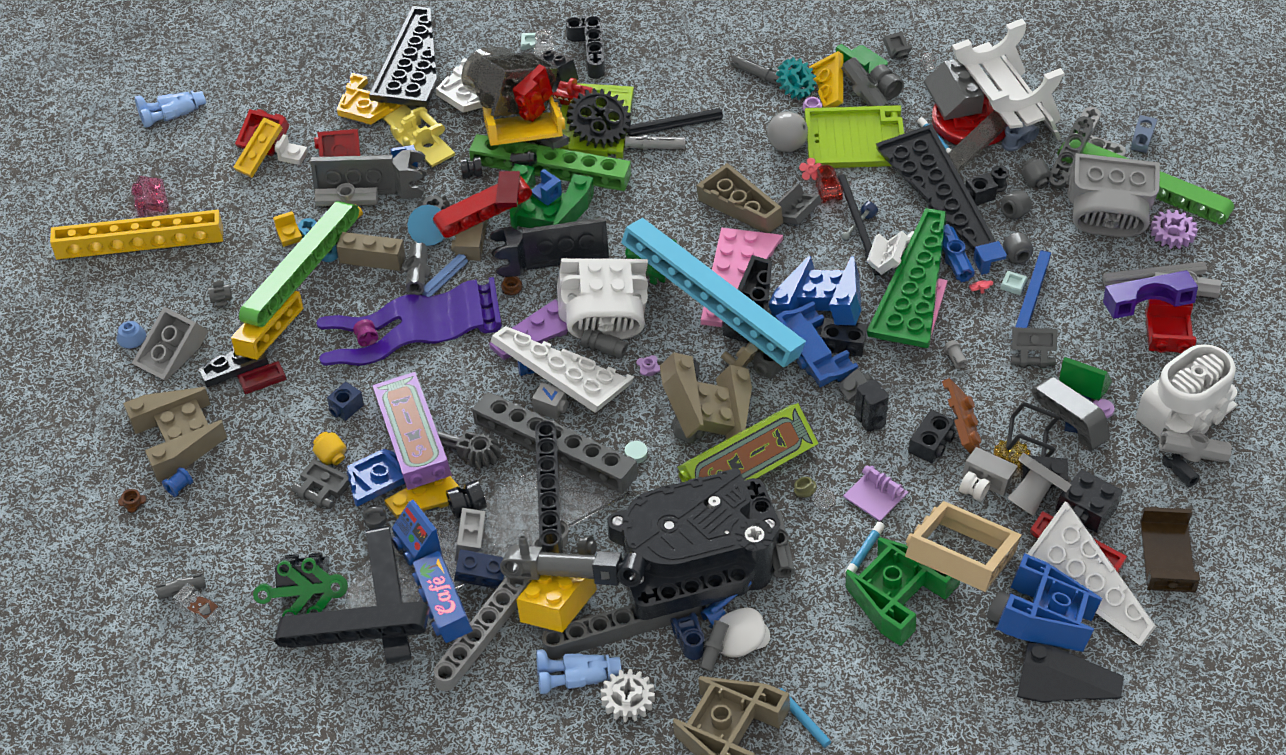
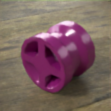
(365, 332)

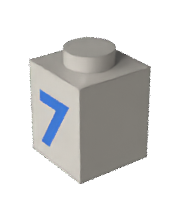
(549, 401)

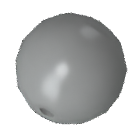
(787, 131)

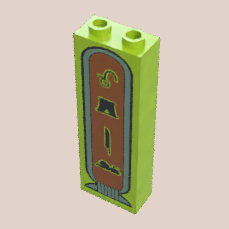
(756, 448)

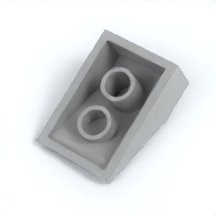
(169, 344)

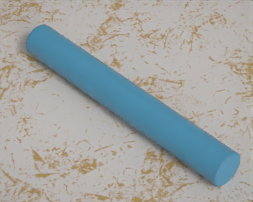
(807, 722)

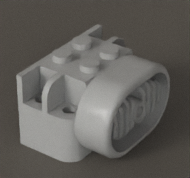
(1112, 194)

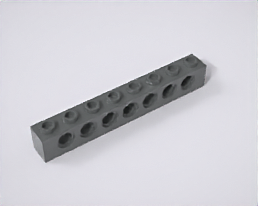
(574, 450)

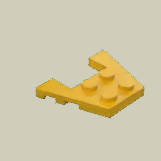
(357, 105)

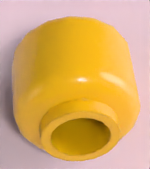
(329, 448)

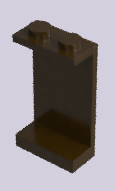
(1168, 550)

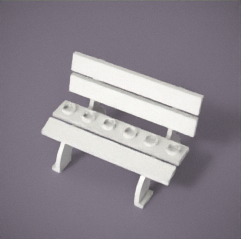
(1006, 74)

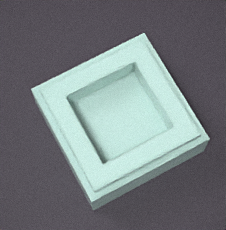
(1014, 282)

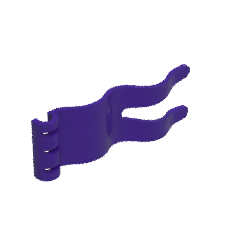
(423, 321)

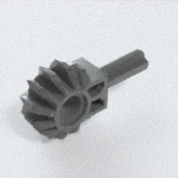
(473, 448)

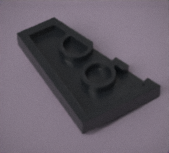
(228, 367)

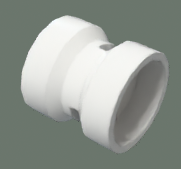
(974, 486)

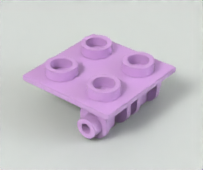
(875, 493)

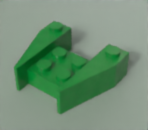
(562, 210)
(889, 584)

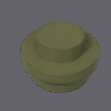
(805, 487)

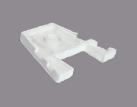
(454, 93)

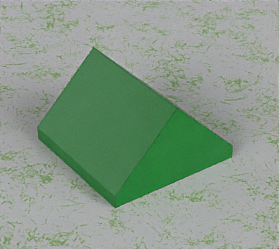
(1085, 378)

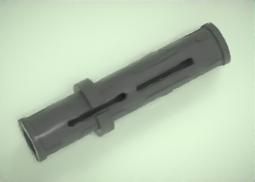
(765, 73)

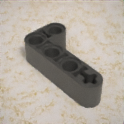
(1075, 410)

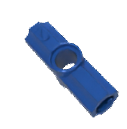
(955, 255)

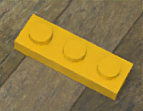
(257, 147)

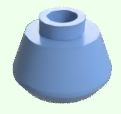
(130, 335)

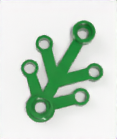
(304, 588)

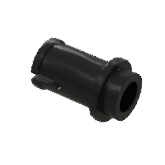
(524, 158)

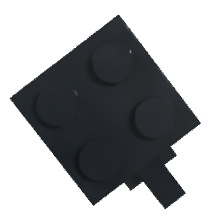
(1091, 499)

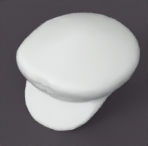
(745, 632)

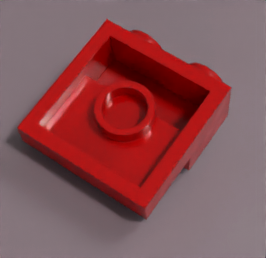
(532, 93)
(252, 122)
(338, 143)

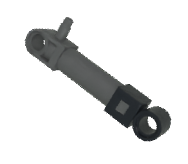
(605, 568)

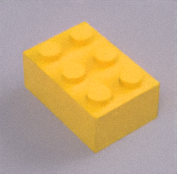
(554, 601)

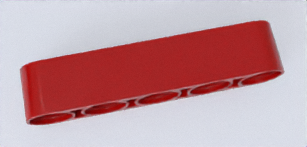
(474, 210)

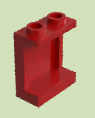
(1169, 327)

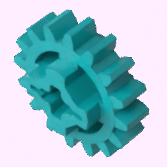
(796, 78)

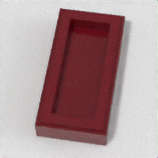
(508, 189)
(261, 377)

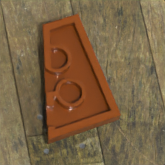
(966, 421)

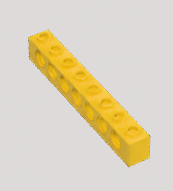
(136, 234)

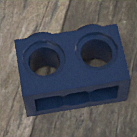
(479, 569)

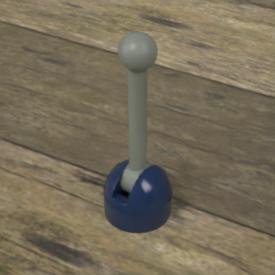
(867, 211)

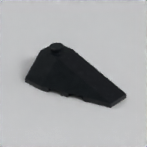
(1058, 675)

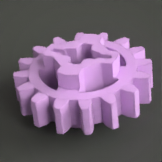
(1173, 229)

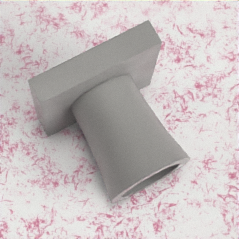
(1035, 485)

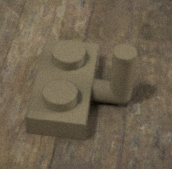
(744, 356)

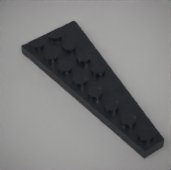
(930, 171)

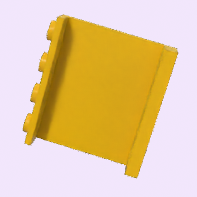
(519, 130)

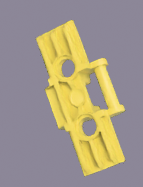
(405, 130)

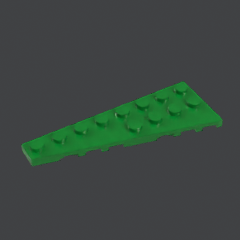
(909, 301)

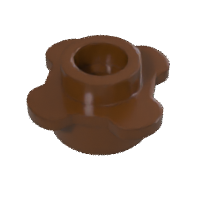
(127, 496)

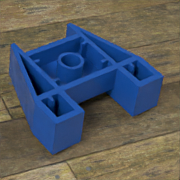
(829, 289)
(1056, 609)

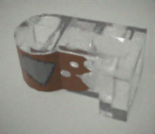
(196, 606)

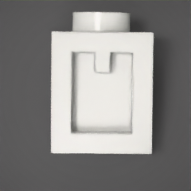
(290, 152)

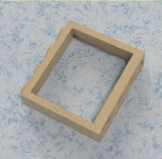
(954, 563)

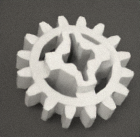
(639, 698)

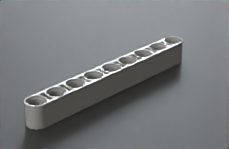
(483, 630)

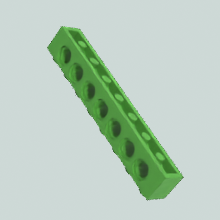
(562, 163)

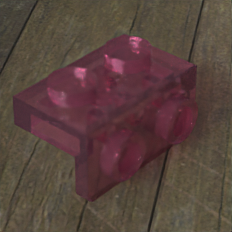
(149, 194)

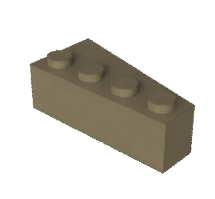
(740, 199)

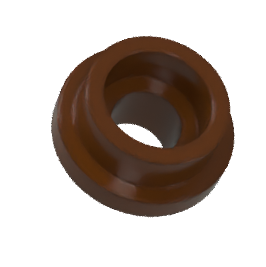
(511, 285)

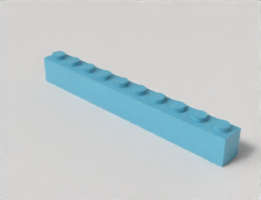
(713, 292)

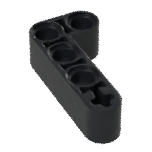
(589, 30)

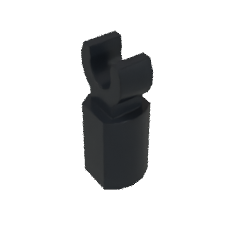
(1181, 469)

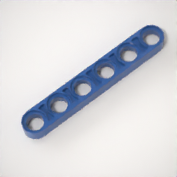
(1033, 289)

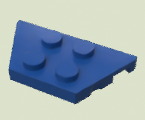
(374, 476)

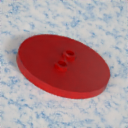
(958, 128)

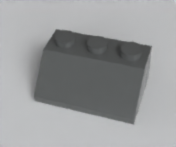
(954, 90)

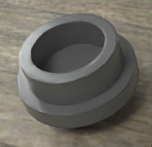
(586, 545)

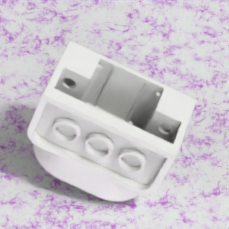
(603, 295)
(1191, 392)

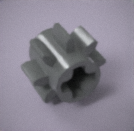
(220, 293)

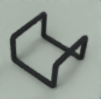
(1010, 443)

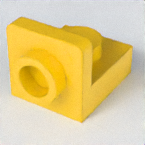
(287, 229)

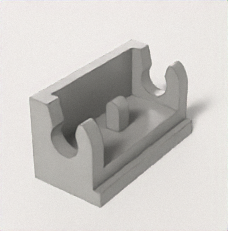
(991, 468)
(470, 531)

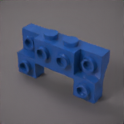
(816, 356)

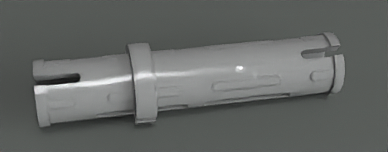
(645, 142)

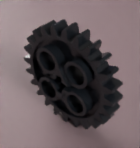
(598, 118)

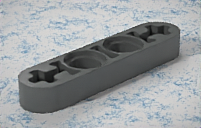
(1068, 151)

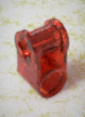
(828, 184)

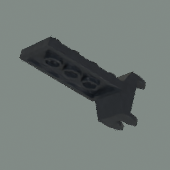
(548, 244)

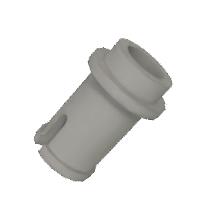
(953, 349)

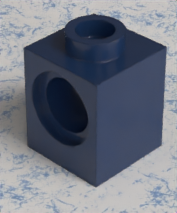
(345, 401)

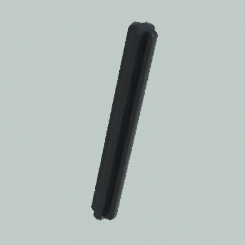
(676, 121)

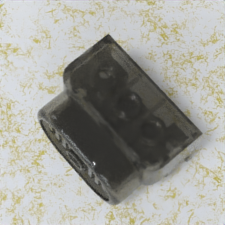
(495, 72)

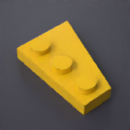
(829, 79)
(425, 496)

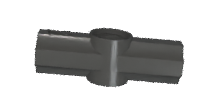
(863, 83)
(416, 268)
(782, 557)

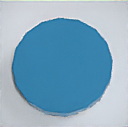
(422, 226)

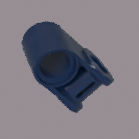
(688, 632)

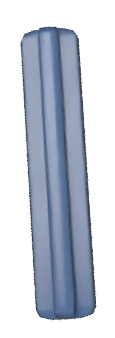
(445, 275)

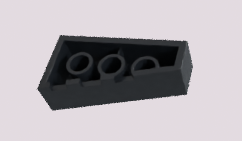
(754, 285)

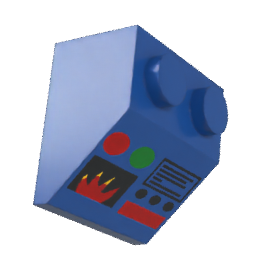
(415, 534)

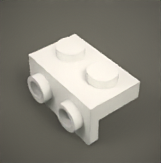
(887, 253)

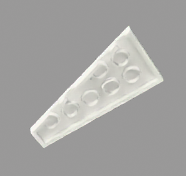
(564, 369)

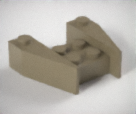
(707, 406)
(181, 425)
(727, 713)

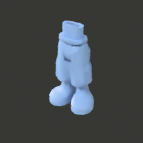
(168, 106)
(578, 670)

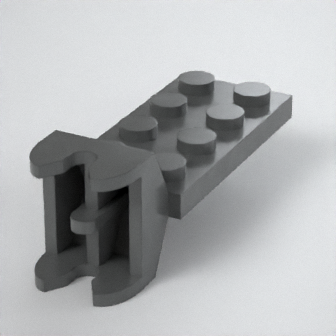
(371, 171)

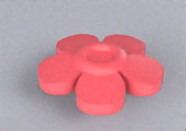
(809, 168)
(981, 285)

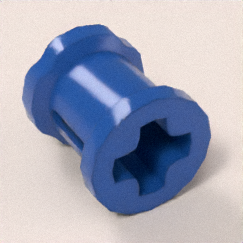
(177, 482)

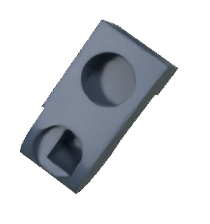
(1143, 135)

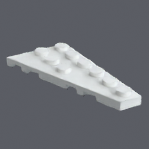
(1075, 553)

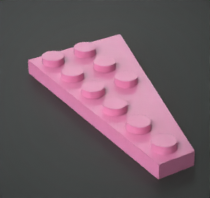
(733, 256)

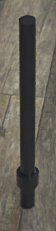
(856, 217)

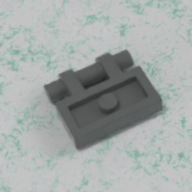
(1034, 339)
(324, 478)

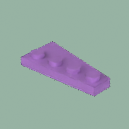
(539, 326)

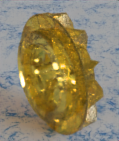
(1001, 451)

